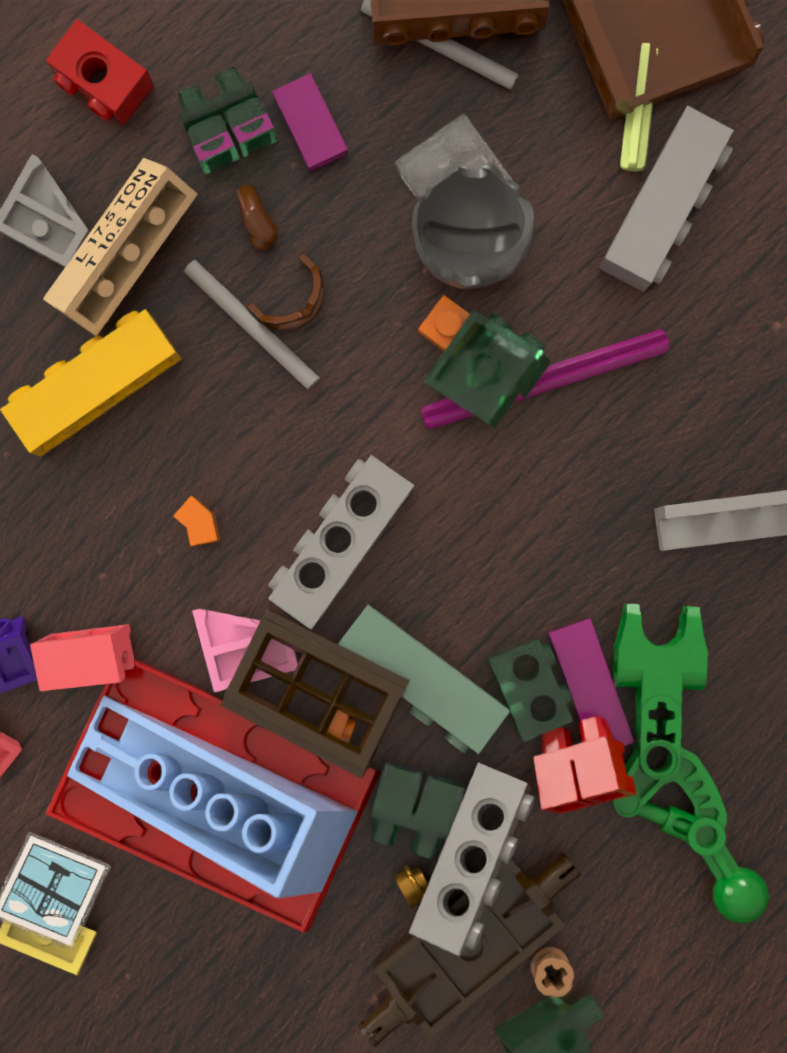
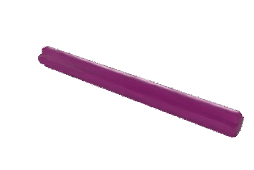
(566, 372)

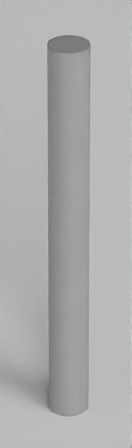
(466, 57)
(251, 324)

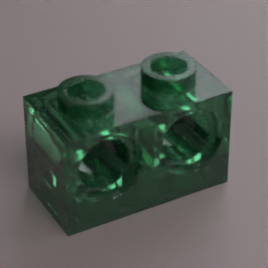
(520, 692)

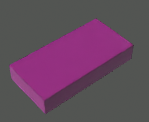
(310, 122)

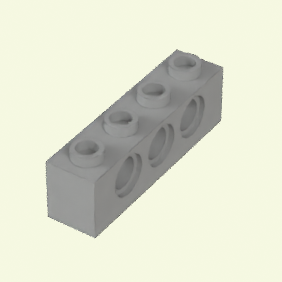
(364, 477)
(434, 919)

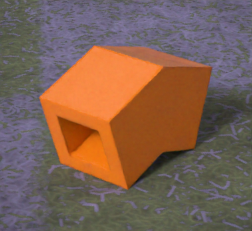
(199, 522)

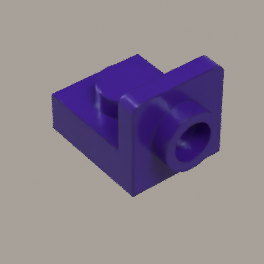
(15, 655)

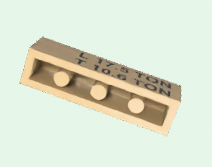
(120, 245)

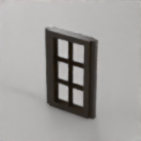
(297, 730)

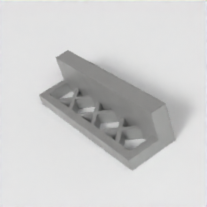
(721, 520)

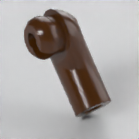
(256, 219)

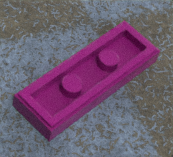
(589, 677)

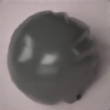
(473, 227)

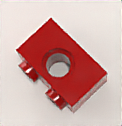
(84, 53)

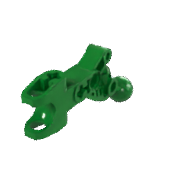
(659, 678)

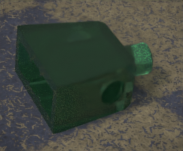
(550, 1027)

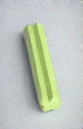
(638, 122)

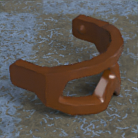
(301, 317)

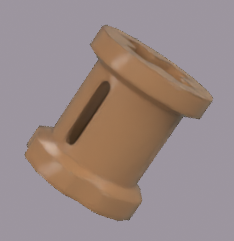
(549, 986)

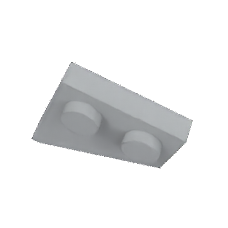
(42, 216)

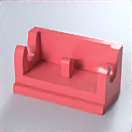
(83, 657)

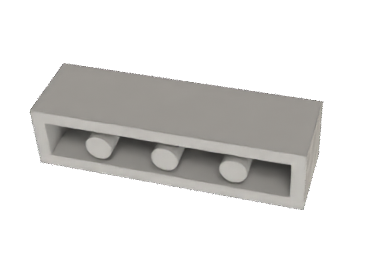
(666, 200)

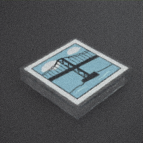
(51, 890)

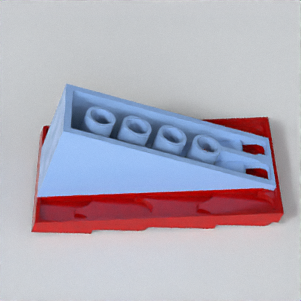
(211, 795)

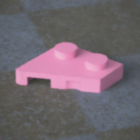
(225, 642)

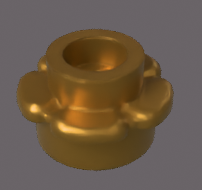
(411, 885)

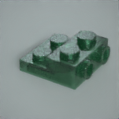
(488, 367)

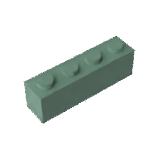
(434, 687)

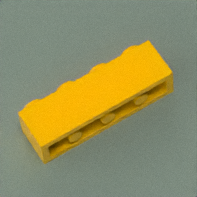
(89, 383)

